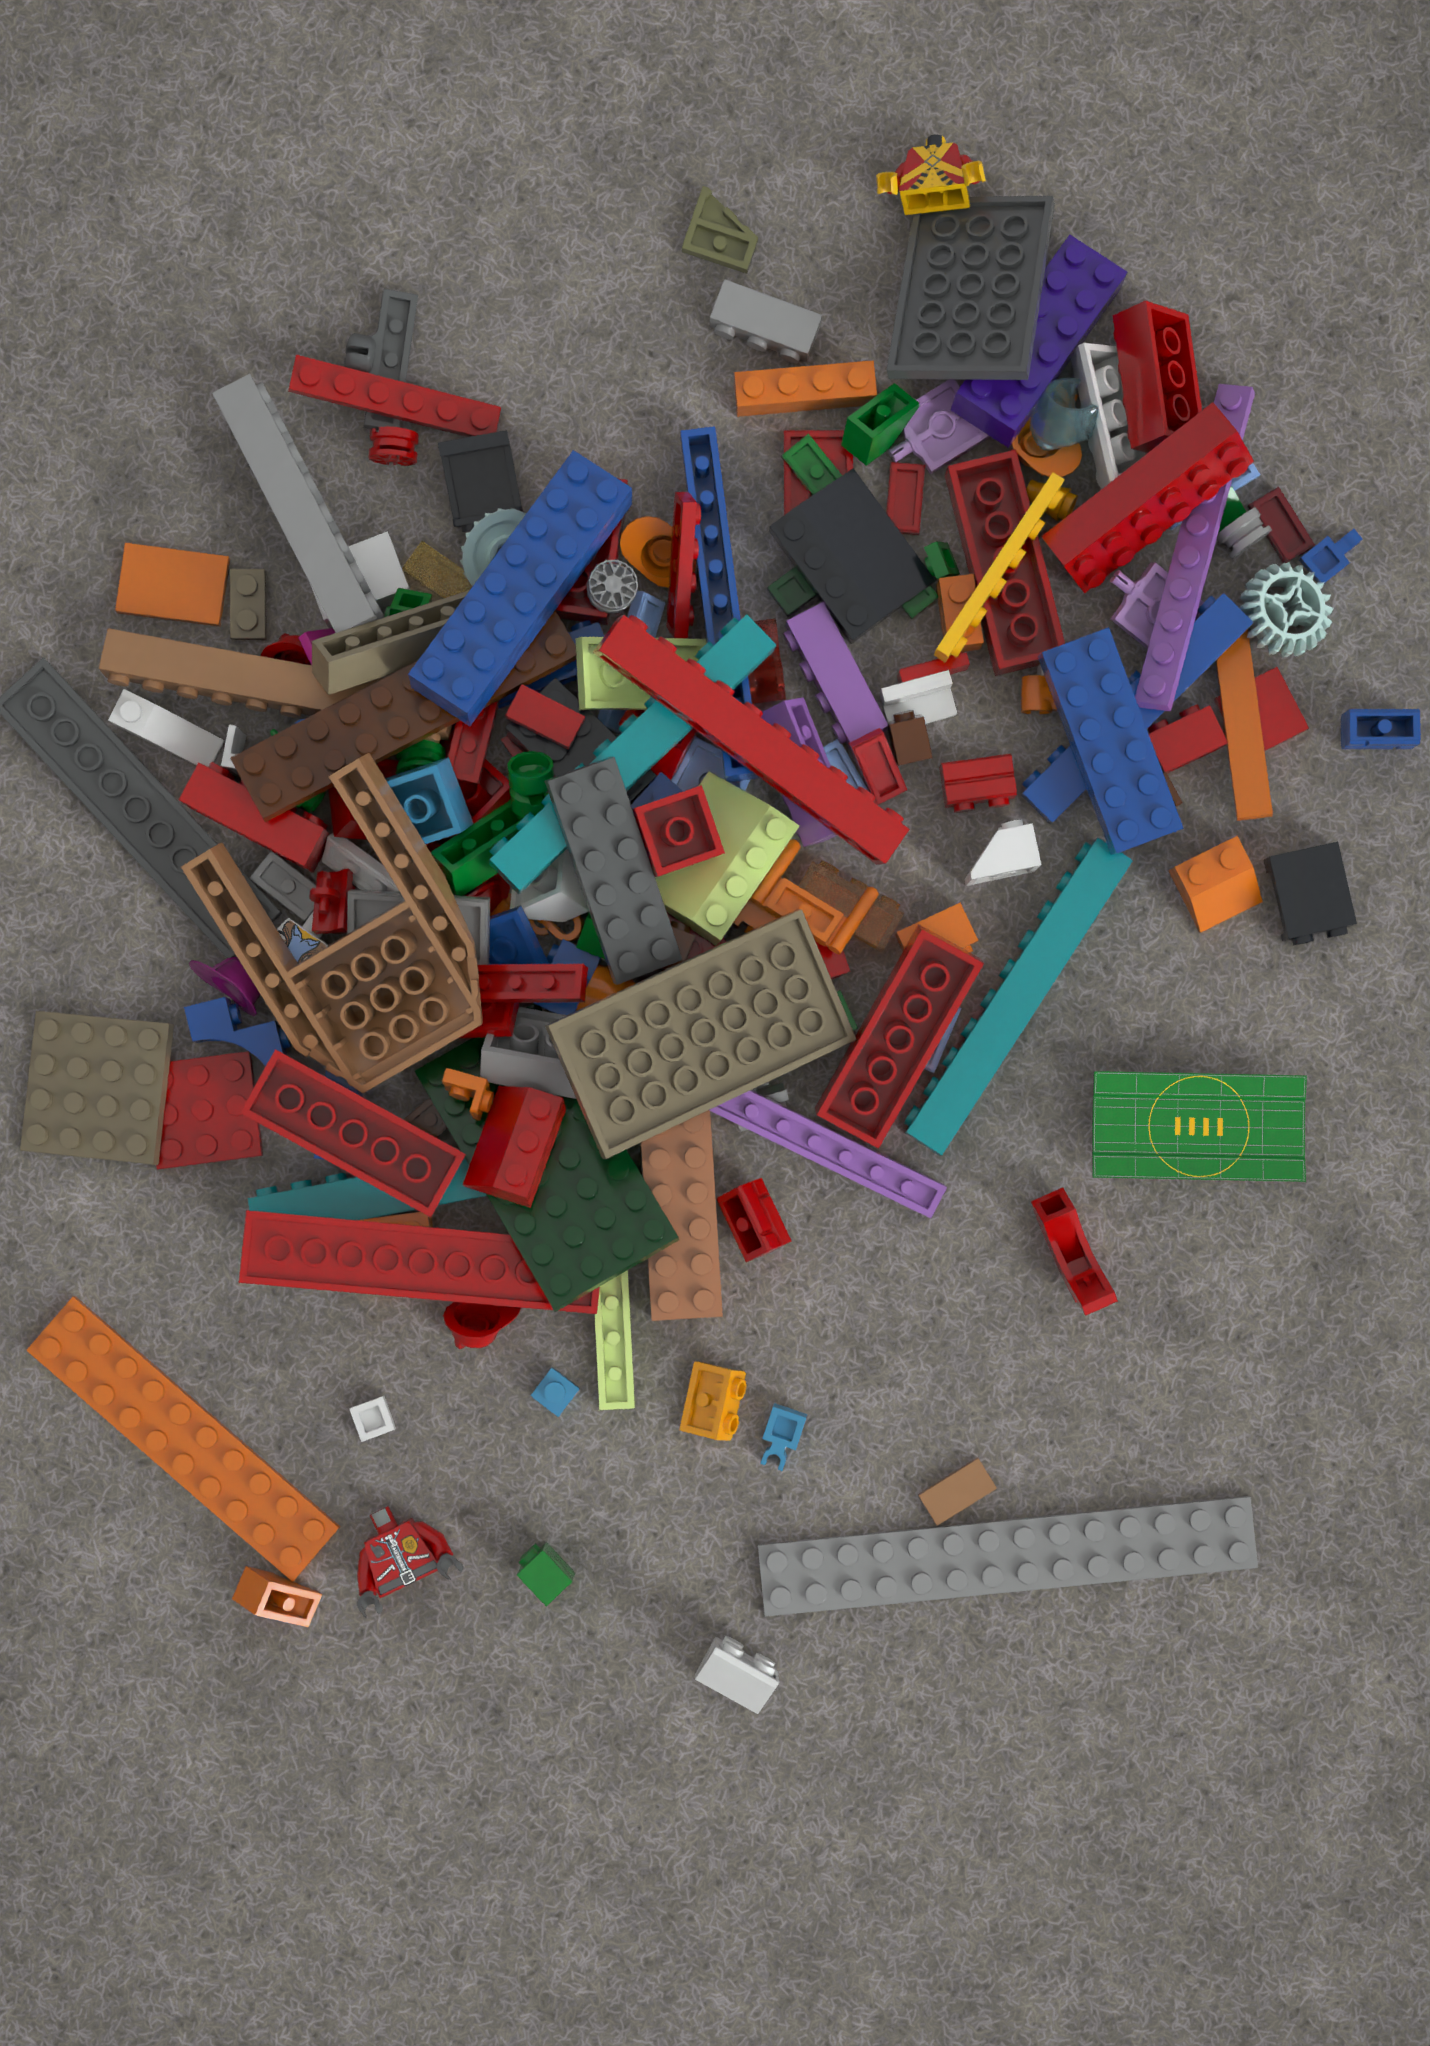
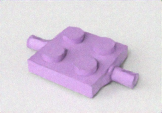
(937, 432)
(1140, 602)

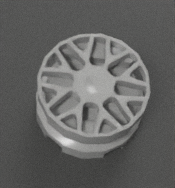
(1243, 532)
(611, 586)

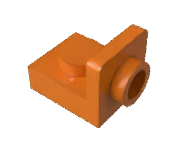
(464, 1086)

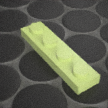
(614, 1345)

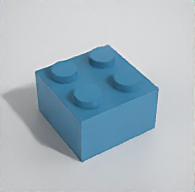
(432, 800)

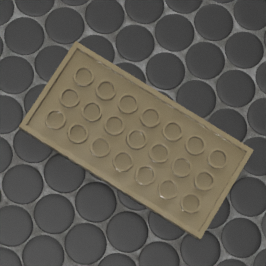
(700, 1033)

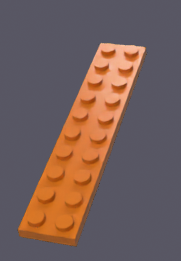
(183, 1438)

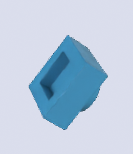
(555, 1392)

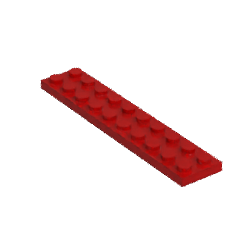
(391, 1261)

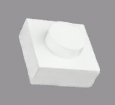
(372, 1418)

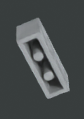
(765, 322)

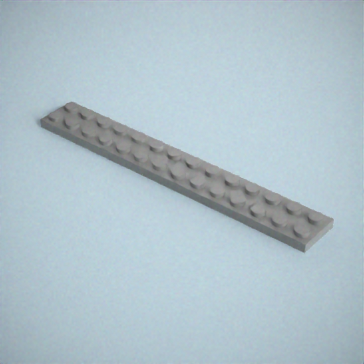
(1007, 1556)

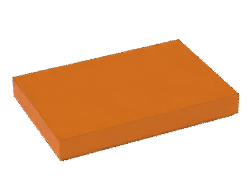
(172, 584)

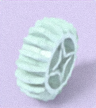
(1300, 599)

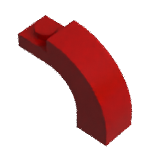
(1072, 1252)

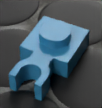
(783, 1431)

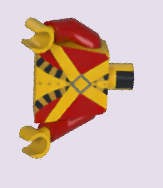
(932, 178)

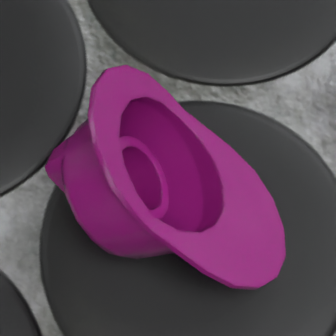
(231, 980)

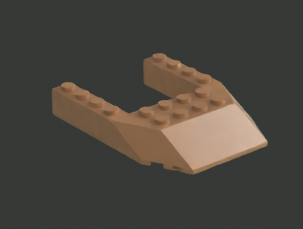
(382, 989)

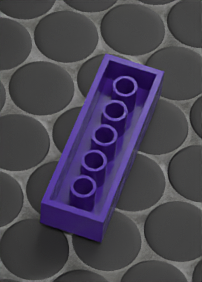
(1073, 298)

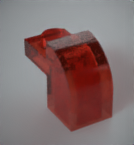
(767, 679)

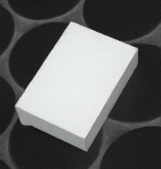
(380, 568)

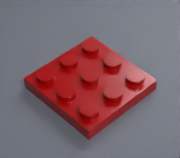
(204, 1112)

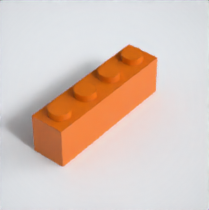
(804, 388)

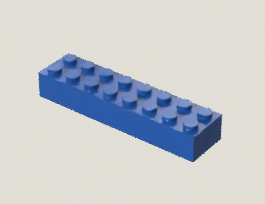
(521, 588)

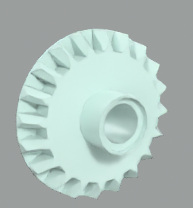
(486, 539)

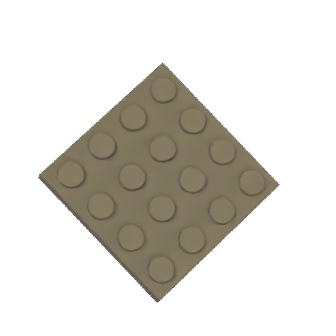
(97, 1087)

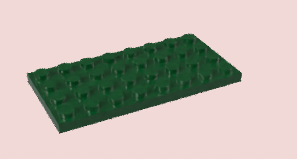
(588, 1211)

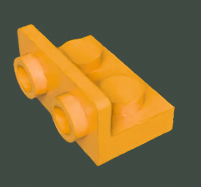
(713, 1401)

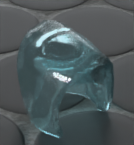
(1055, 419)

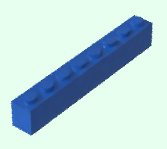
(1211, 636)

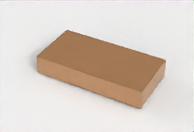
(957, 1491)

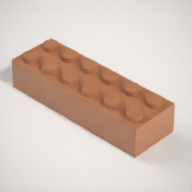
(681, 1177)

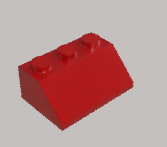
(515, 1144)

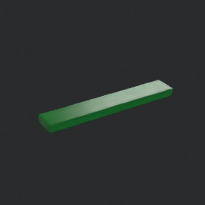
(815, 473)

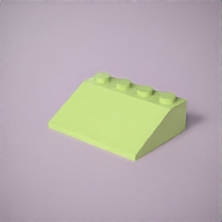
(717, 889)

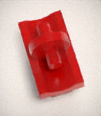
(331, 901)

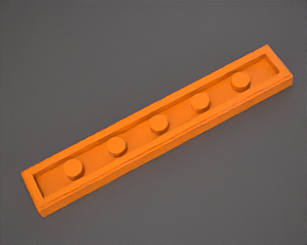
(1243, 731)

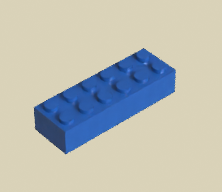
(1110, 741)

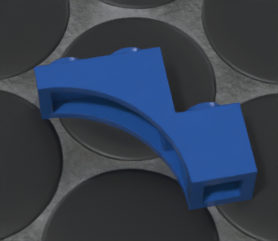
(218, 1022)

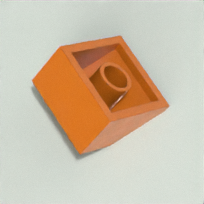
(1217, 884)

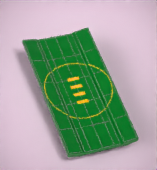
(1198, 1126)

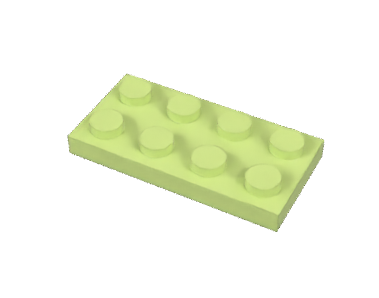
(605, 688)

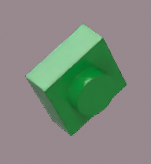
(940, 560)

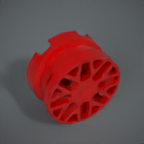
(394, 446)

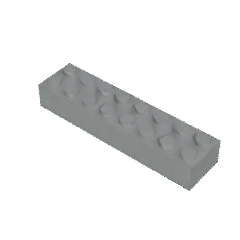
(297, 504)

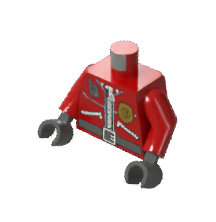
(399, 1557)

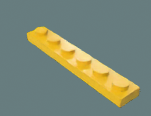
(1008, 557)

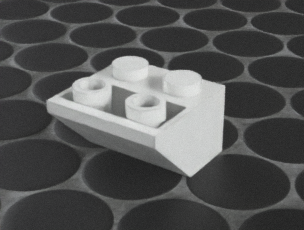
(737, 1674)

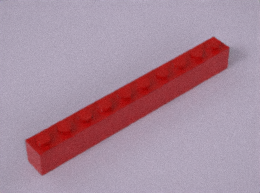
(750, 739)

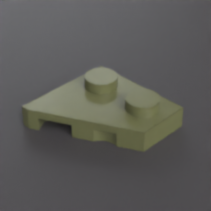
(718, 235)

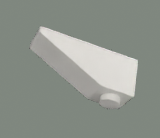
(165, 729)

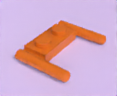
(826, 923)

